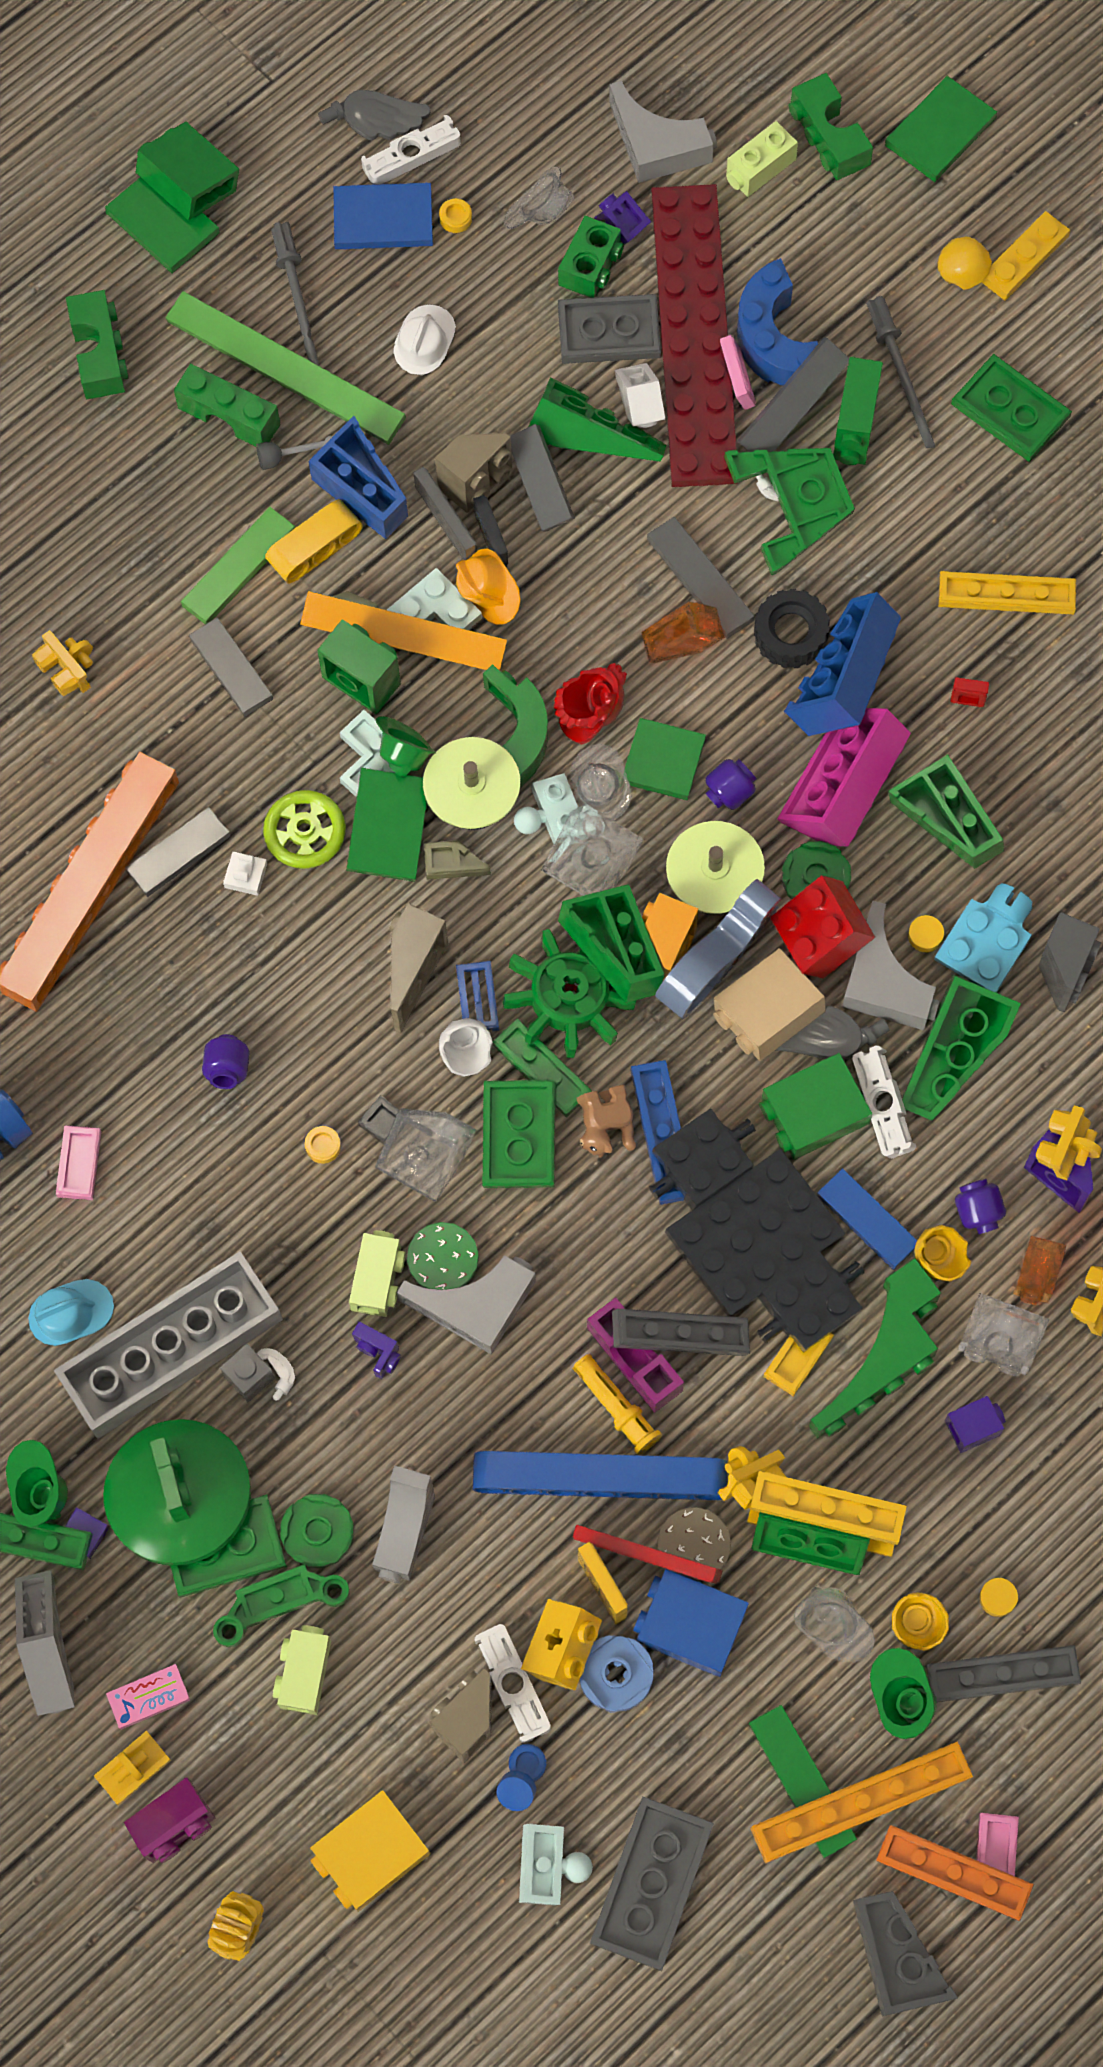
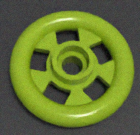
(306, 856)

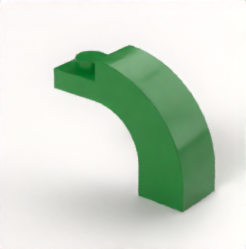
(526, 704)

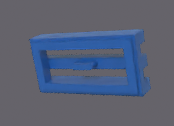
(474, 968)

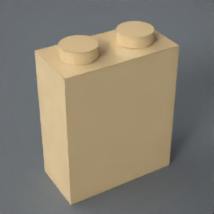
(768, 1005)

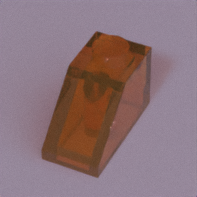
(683, 632)
(1038, 1270)

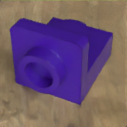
(623, 214)
(374, 1342)

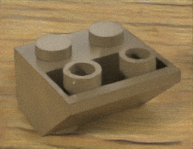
(473, 466)
(466, 1720)

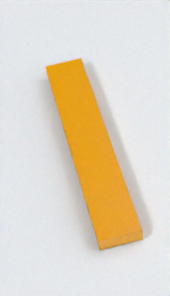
(406, 632)
(861, 1802)

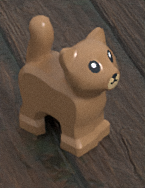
(611, 1115)

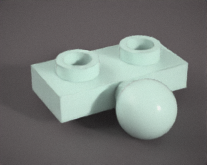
(554, 803)
(544, 1865)

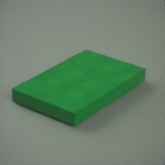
(940, 128)
(160, 226)
(1011, 407)
(387, 825)
(519, 1134)
(810, 1544)
(249, 1553)

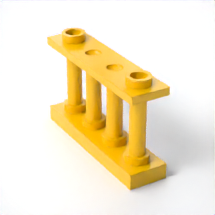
(829, 1509)

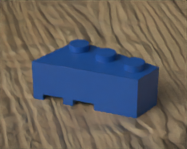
(354, 473)

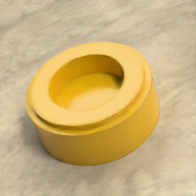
(455, 215)
(926, 933)
(322, 1144)
(998, 1597)

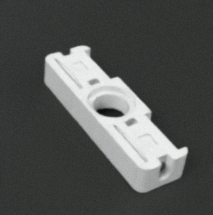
(393, 163)
(888, 1125)
(525, 1705)

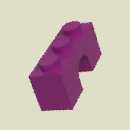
(643, 1368)

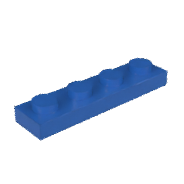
(657, 1114)

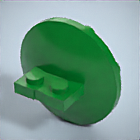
(177, 1492)

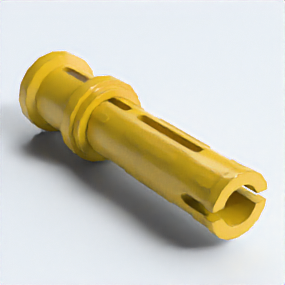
(627, 1416)

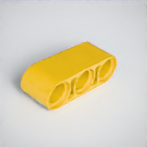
(314, 541)

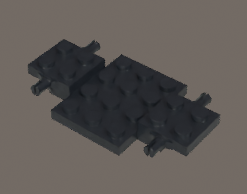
(755, 1231)

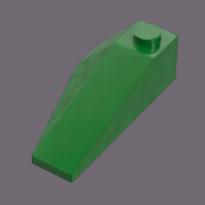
(574, 424)
(959, 1041)

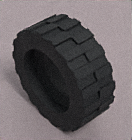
(796, 603)

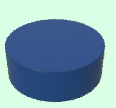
(529, 1760)
(516, 1790)

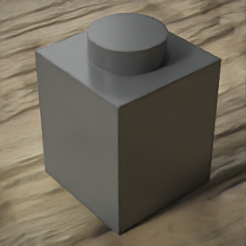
(247, 1372)

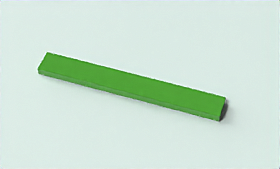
(285, 367)

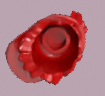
(590, 702)

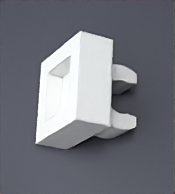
(245, 873)

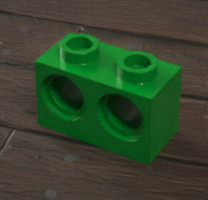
(585, 256)

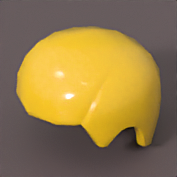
(964, 262)
(942, 1253)
(920, 1621)

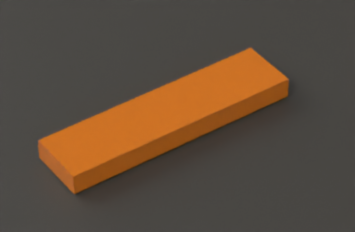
(955, 1873)

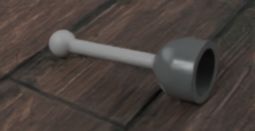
(270, 454)

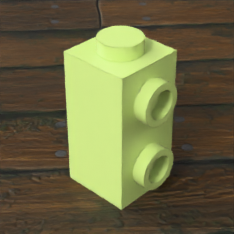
(761, 159)
(375, 1274)
(304, 1670)

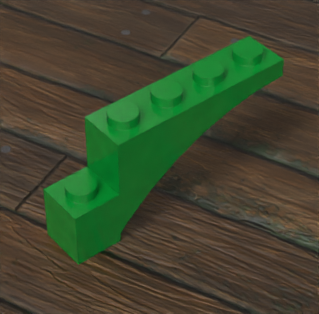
(897, 1352)

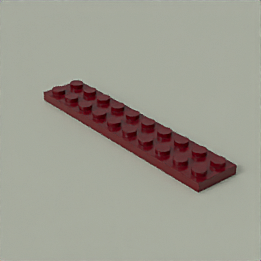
(691, 330)

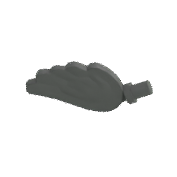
(377, 114)
(834, 1034)

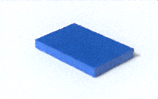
(383, 216)

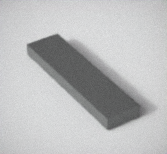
(795, 398)
(699, 575)
(680, 1332)
(1004, 1673)

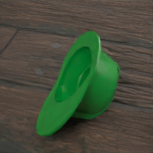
(402, 746)
(34, 1484)
(902, 1693)

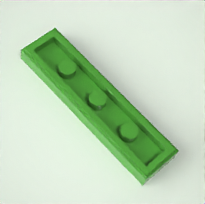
(236, 567)

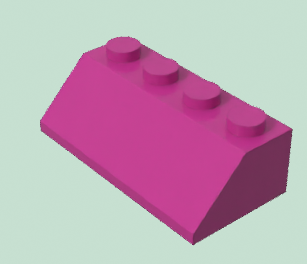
(845, 778)

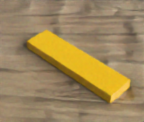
(1007, 592)

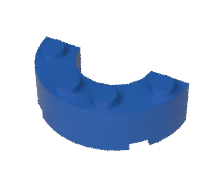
(761, 343)

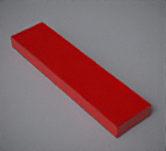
(647, 1554)

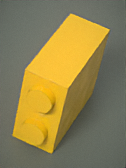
(368, 1852)

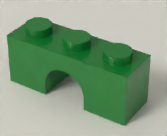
(840, 149)
(92, 320)
(207, 395)

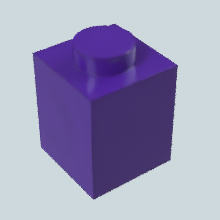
(975, 1423)

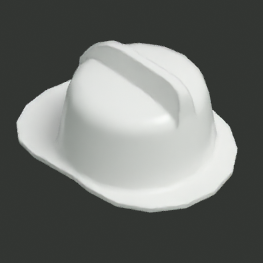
(424, 339)

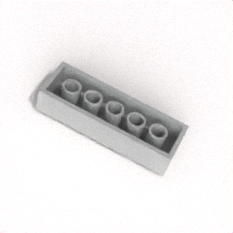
(168, 1345)

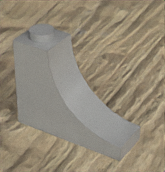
(657, 143)
(883, 986)
(477, 1310)
(404, 1524)
(42, 1644)

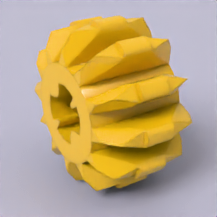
(235, 1926)

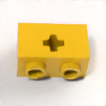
(561, 1644)

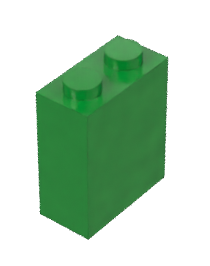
(187, 170)
(857, 411)
(815, 1107)

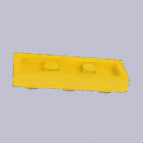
(1025, 255)

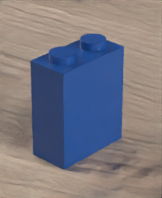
(690, 1622)

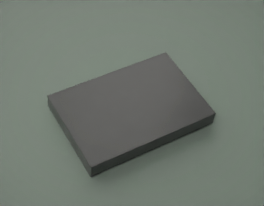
(609, 328)

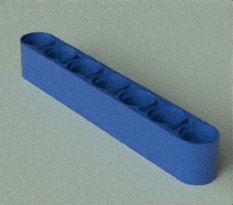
(598, 1475)

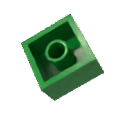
(359, 665)

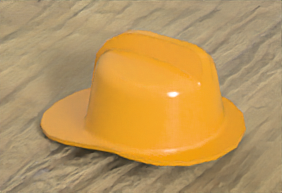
(489, 586)

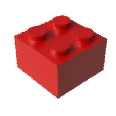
(822, 927)

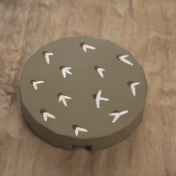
(697, 1537)

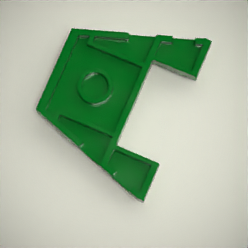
(807, 490)

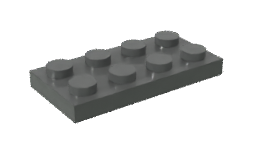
(651, 1883)

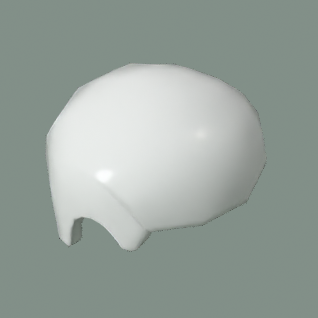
(465, 1047)

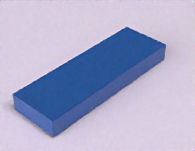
(867, 1219)

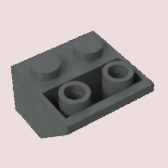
(1068, 958)

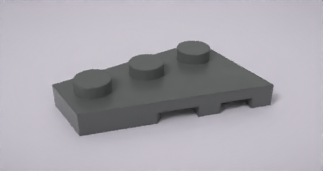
(898, 1961)

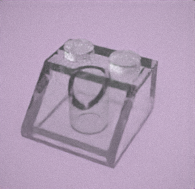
(591, 852)
(1002, 1335)

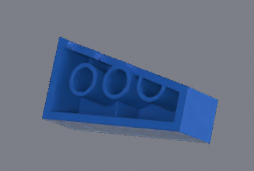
(847, 668)

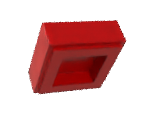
(969, 692)

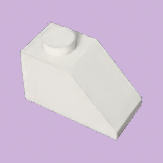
(640, 395)

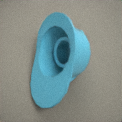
(70, 1312)

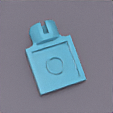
(988, 938)

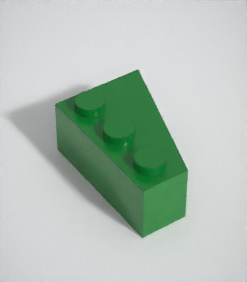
(949, 811)
(615, 940)

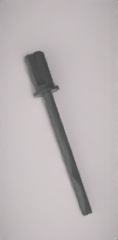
(287, 260)
(888, 333)

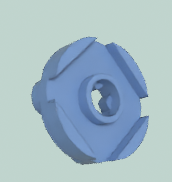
(638, 1674)

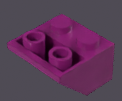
(170, 1821)

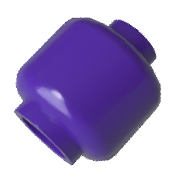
(730, 784)
(225, 1061)
(980, 1206)

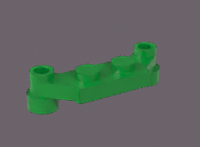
(275, 1598)

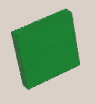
(664, 758)

